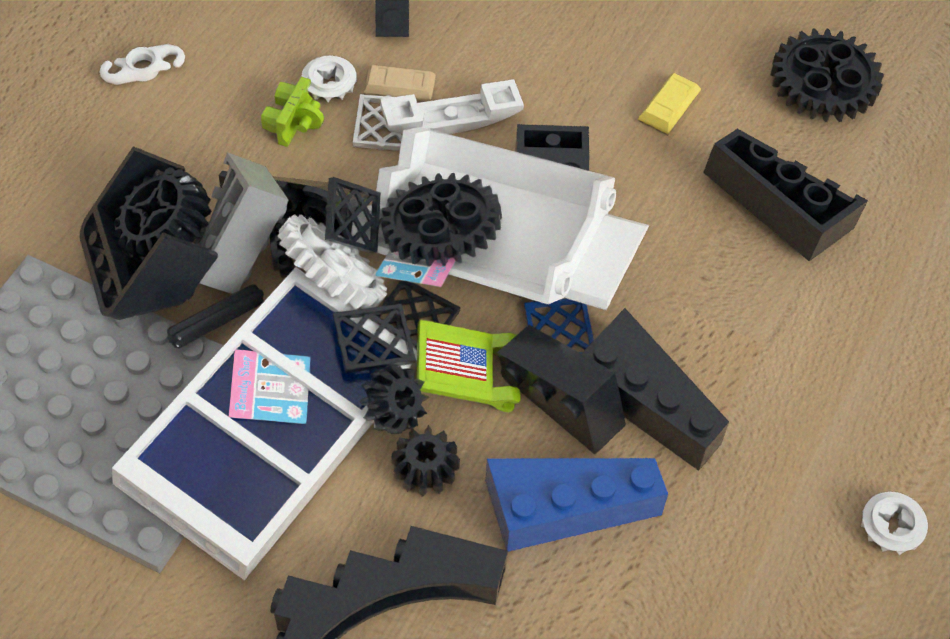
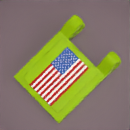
(460, 364)

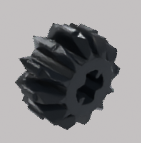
(394, 399)
(425, 474)

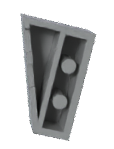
(241, 222)

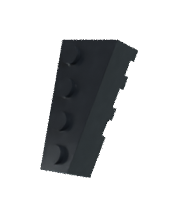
(782, 194)
(658, 392)

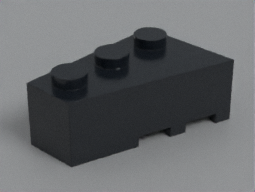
(565, 386)

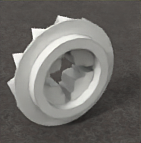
(328, 67)
(911, 520)

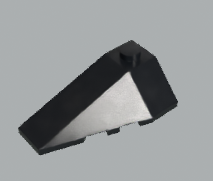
(308, 199)

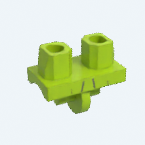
(298, 113)

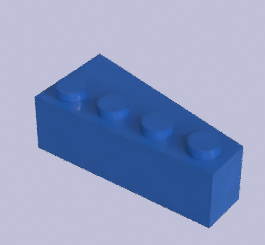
(570, 496)

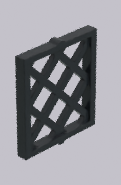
(332, 210)
(427, 295)
(343, 342)

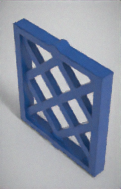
(555, 307)

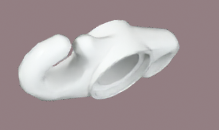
(131, 74)

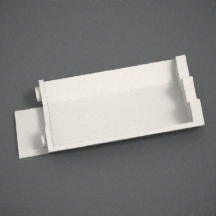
(553, 220)

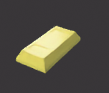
(670, 103)

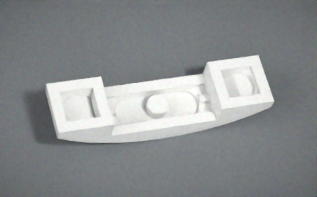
(454, 114)

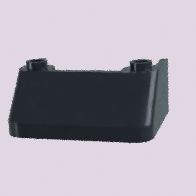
(168, 271)

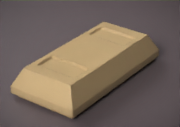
(399, 82)

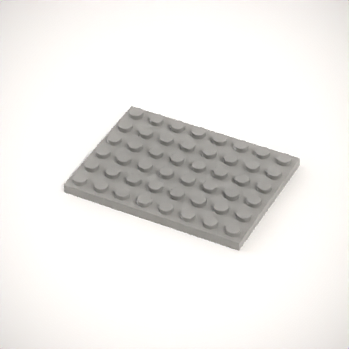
(78, 399)

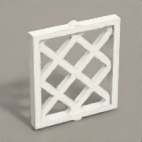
(381, 143)

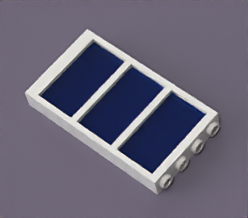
(245, 480)

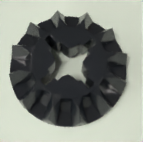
(281, 261)

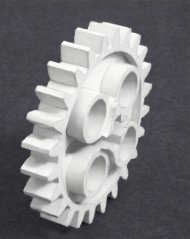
(330, 264)

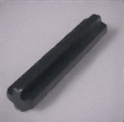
(215, 316)

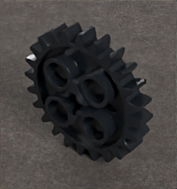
(826, 75)
(458, 205)

